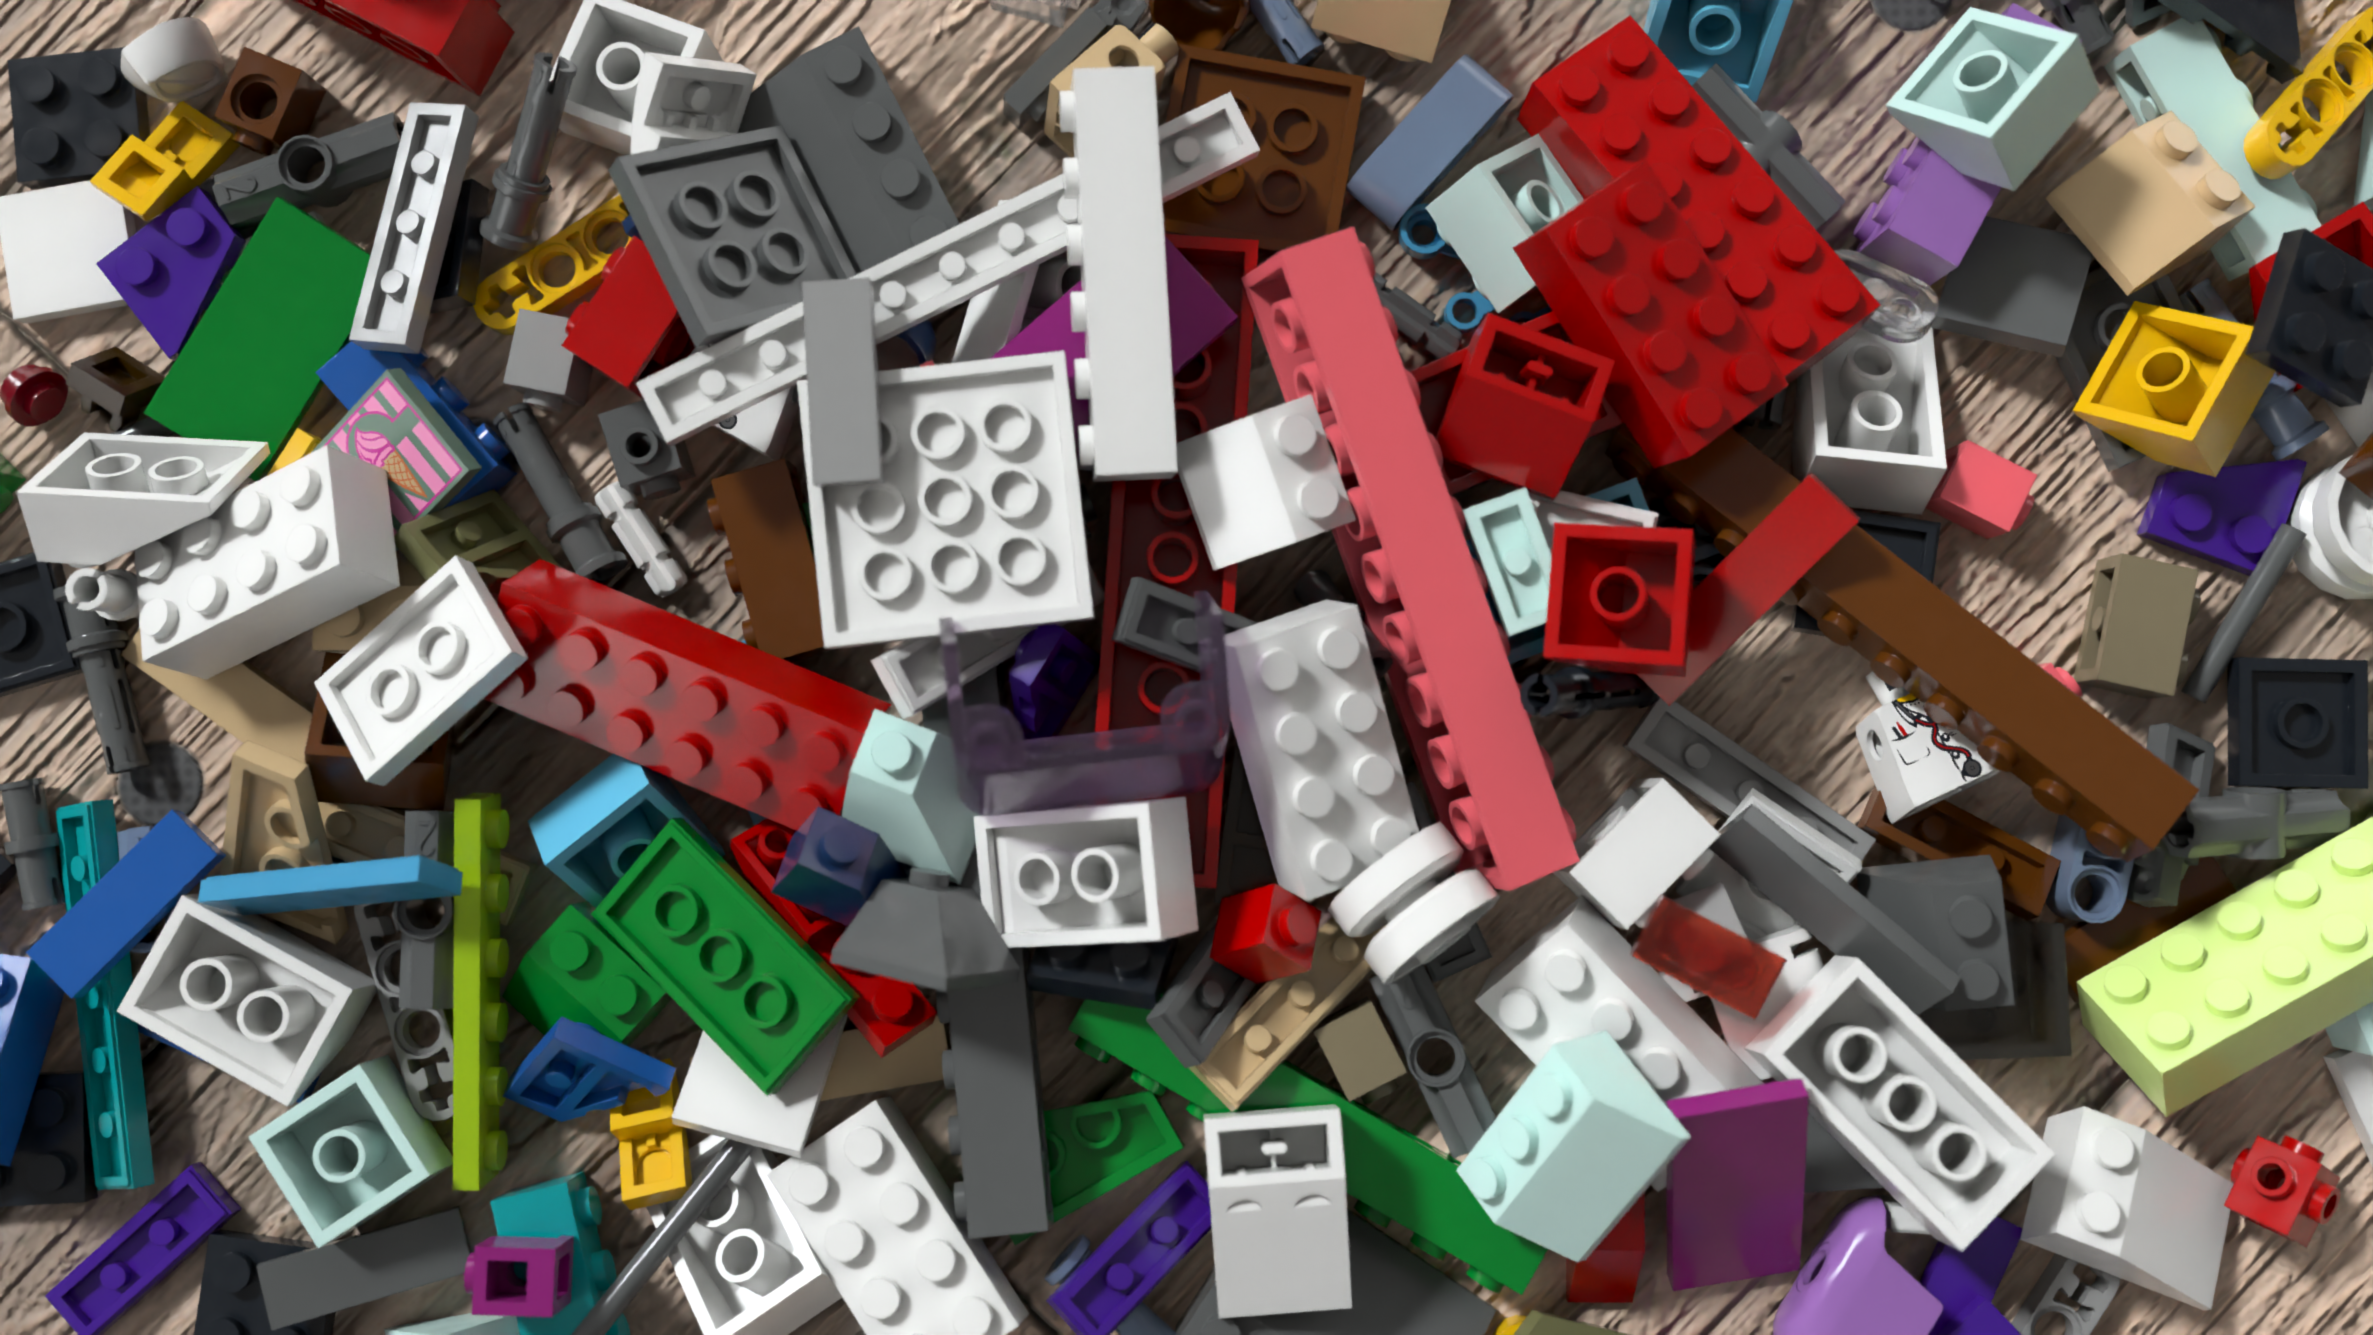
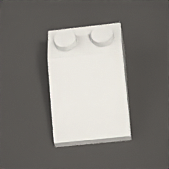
(1872, 423)
(127, 491)
(1088, 873)
(2129, 1206)
(745, 1254)

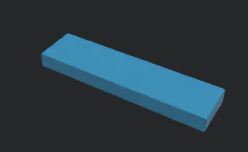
(331, 885)

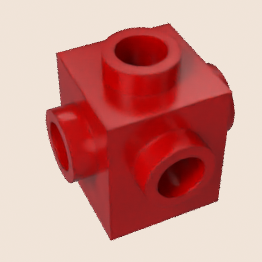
(2284, 1188)

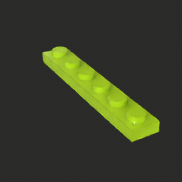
(478, 1015)

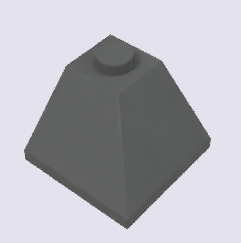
(927, 935)

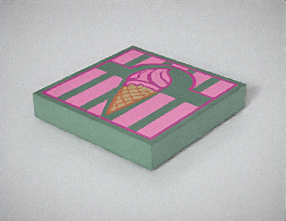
(410, 440)

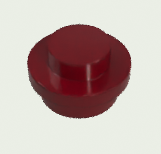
(34, 394)

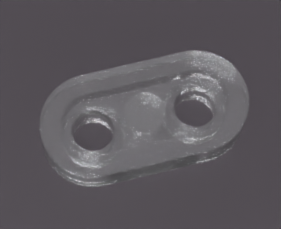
(1896, 294)

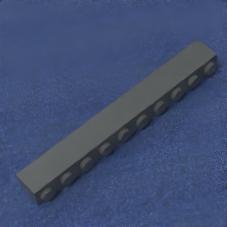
(994, 1068)

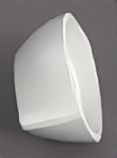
(174, 60)

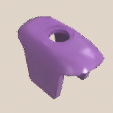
(1854, 1284)

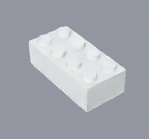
(267, 564)
(1317, 746)
(1584, 981)
(1901, 1101)
(892, 1232)

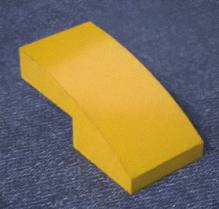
(167, 165)
(651, 1148)

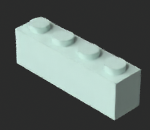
(2187, 74)

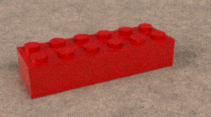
(1630, 104)
(680, 696)

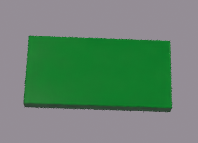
(266, 336)
(725, 956)

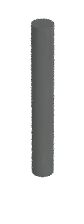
(2243, 612)

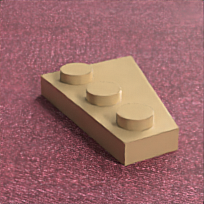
(277, 826)

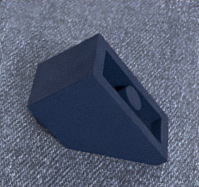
(834, 866)

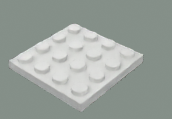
(971, 510)

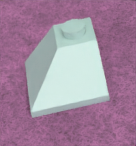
(910, 796)

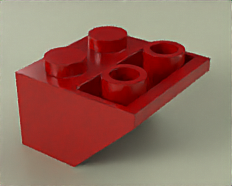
(1522, 406)

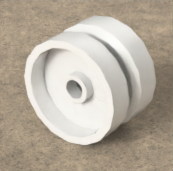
(2339, 534)
(1408, 895)

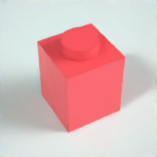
(1983, 491)

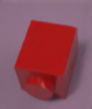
(1265, 934)

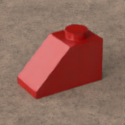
(1614, 1265)

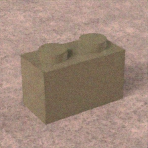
(2137, 626)

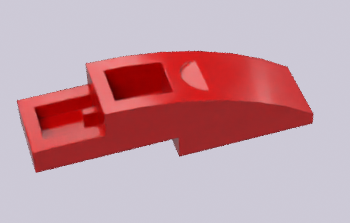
(887, 1007)

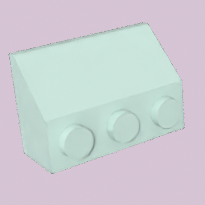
(1573, 1148)

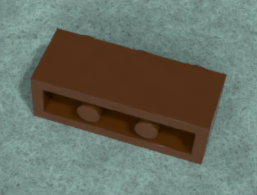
(771, 558)

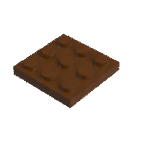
(1305, 139)

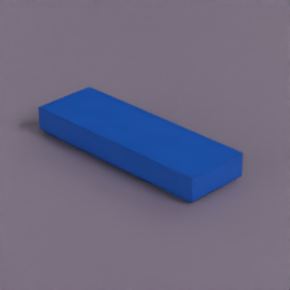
(125, 904)

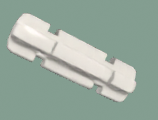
(641, 539)

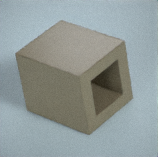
(1360, 1051)

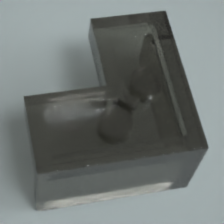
(2038, 1020)

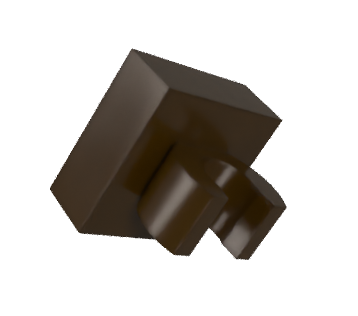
(114, 383)

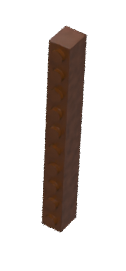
(1936, 652)

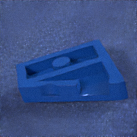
(583, 1071)

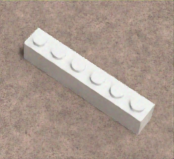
(1121, 274)

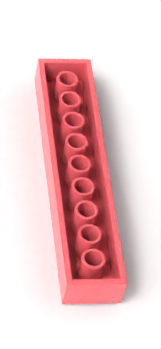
(1413, 563)

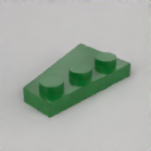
(1102, 1146)

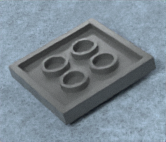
(730, 228)

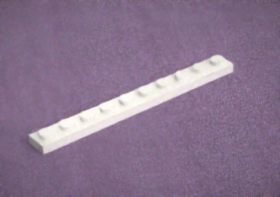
(930, 278)

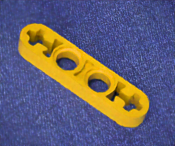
(2326, 90)
(575, 241)

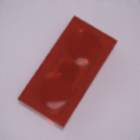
(1708, 956)

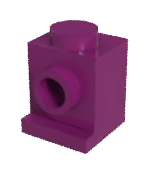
(498, 1290)

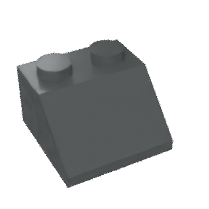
(1956, 915)

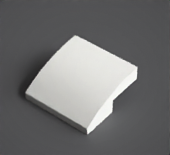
(687, 100)

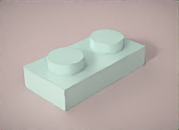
(1513, 558)

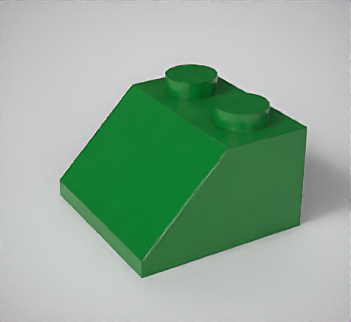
(584, 977)

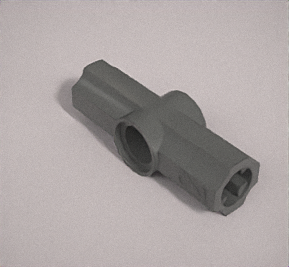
(1772, 144)
(351, 159)
(2257, 823)
(427, 948)
(1452, 1096)

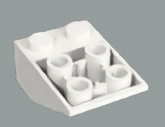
(1278, 1210)

